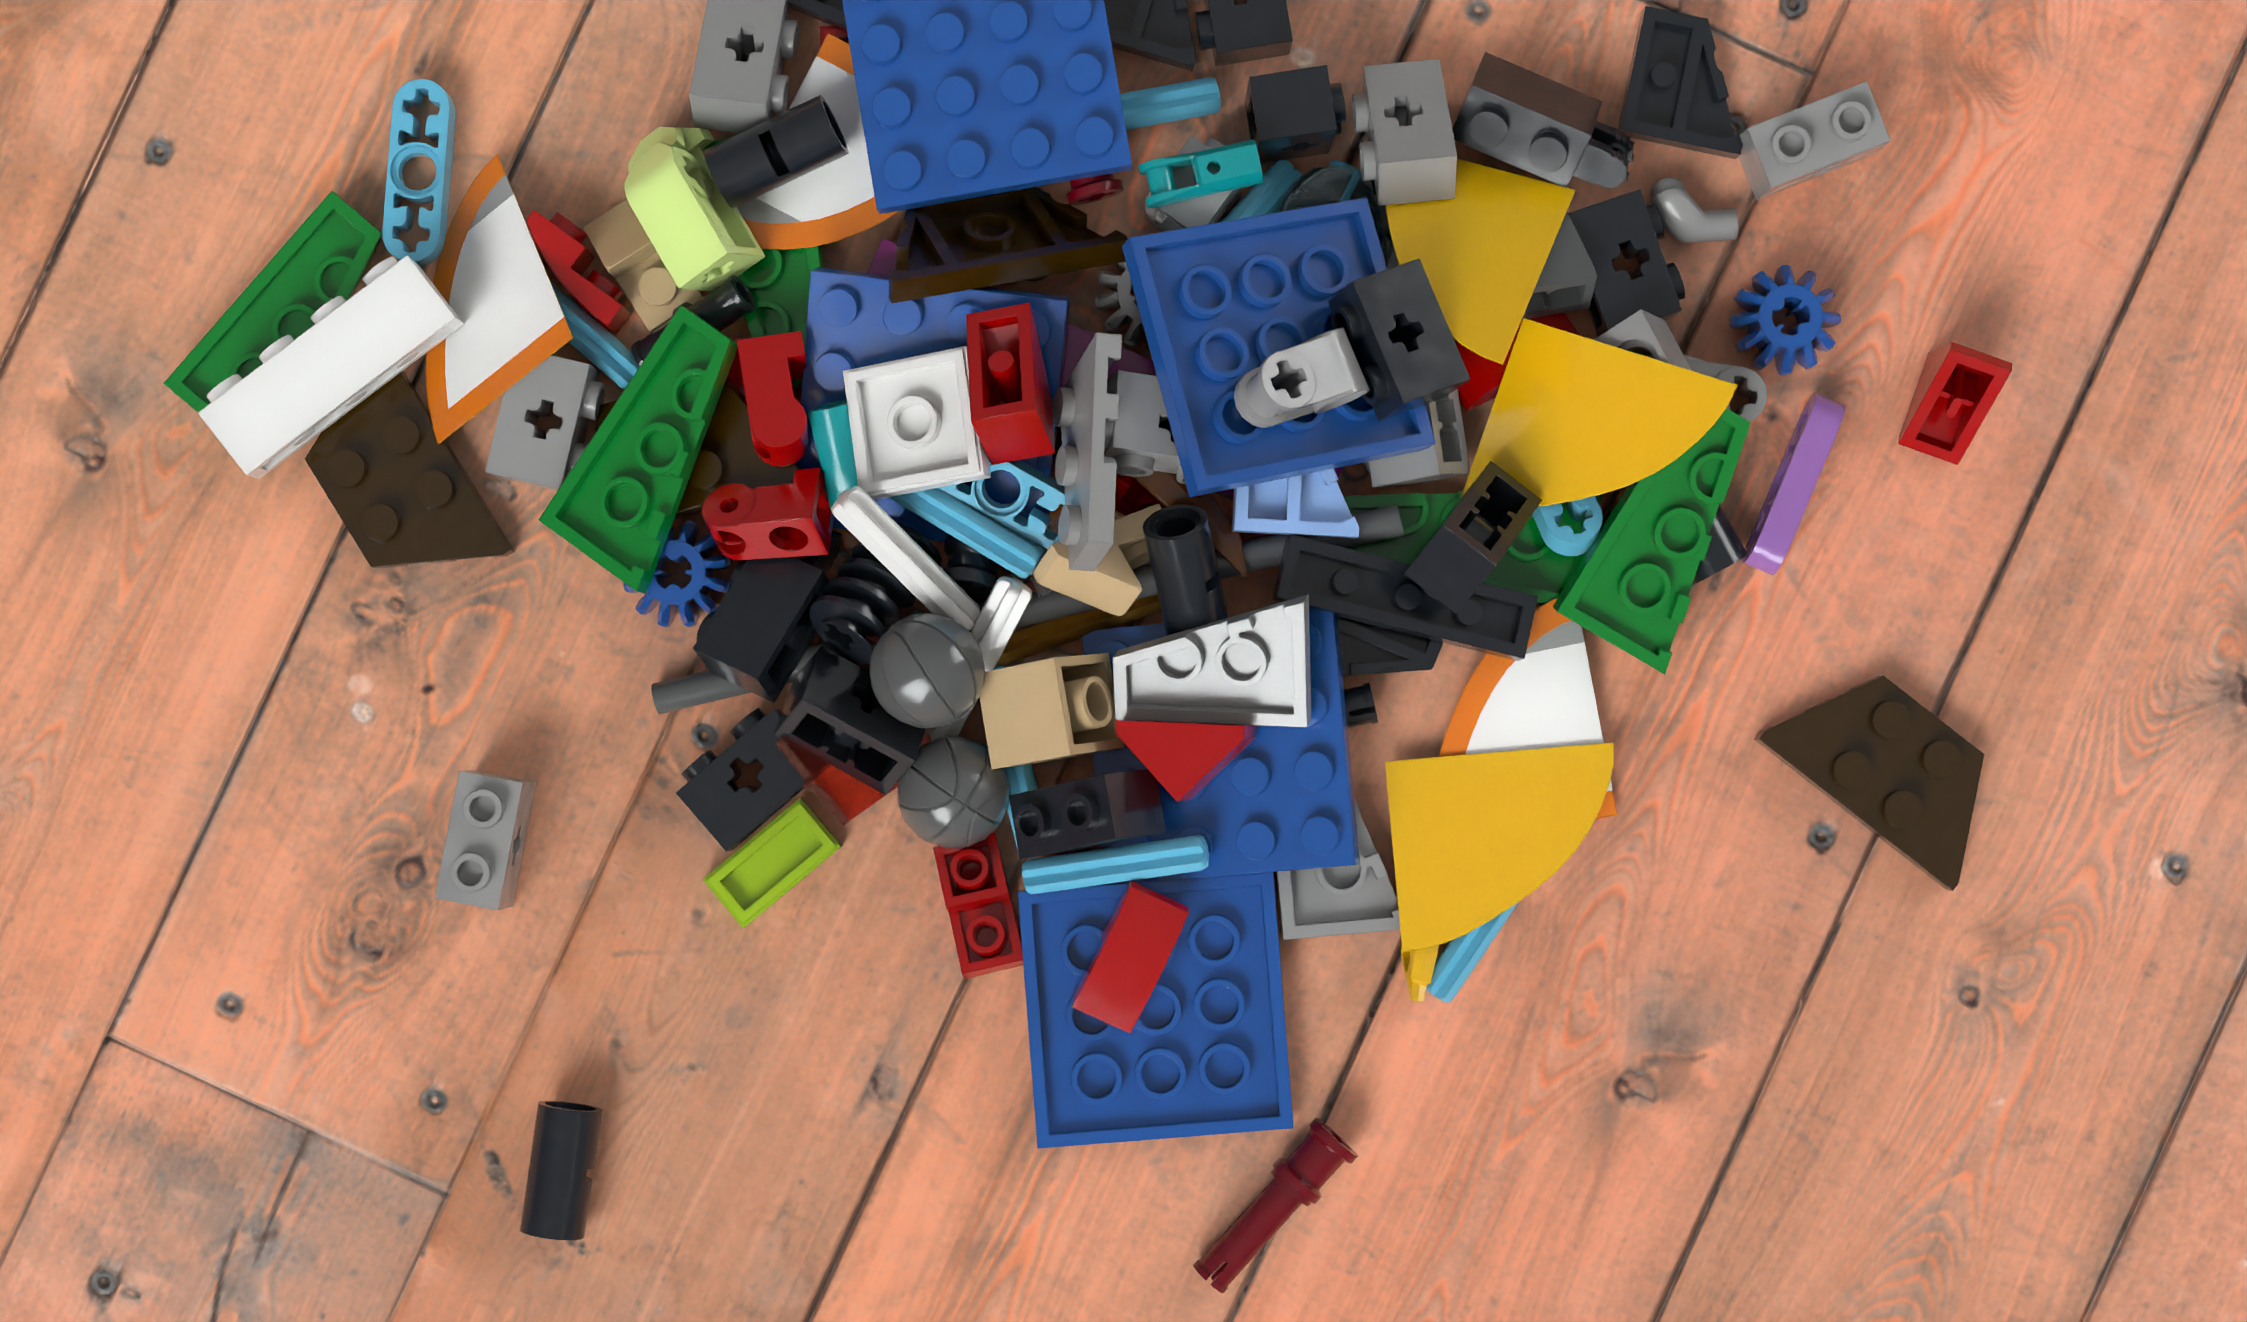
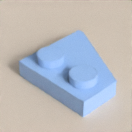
(1295, 506)

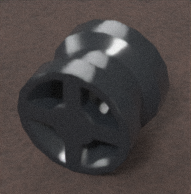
(970, 569)

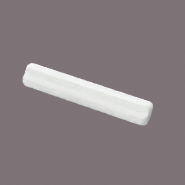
(904, 557)
(992, 632)

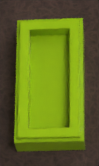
(772, 862)

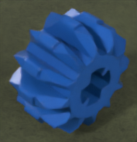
(1798, 342)
(701, 582)

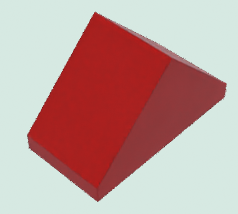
(1952, 400)
(1184, 753)

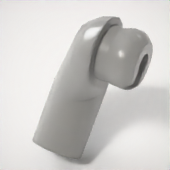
(1685, 218)

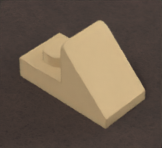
(637, 266)
(1113, 583)

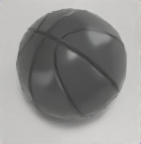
(927, 670)
(953, 793)

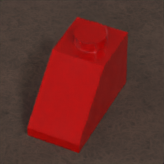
(1009, 384)

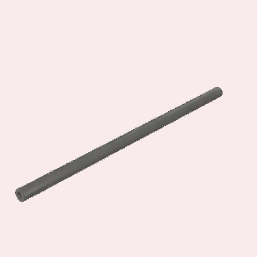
(1258, 555)

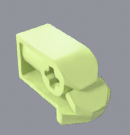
(685, 212)

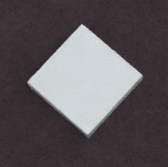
(914, 424)

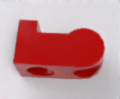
(774, 414)
(771, 519)

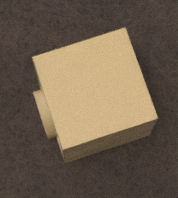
(1049, 710)

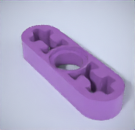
(1793, 483)

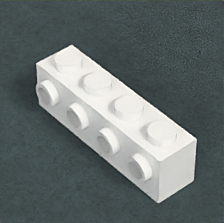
(330, 366)

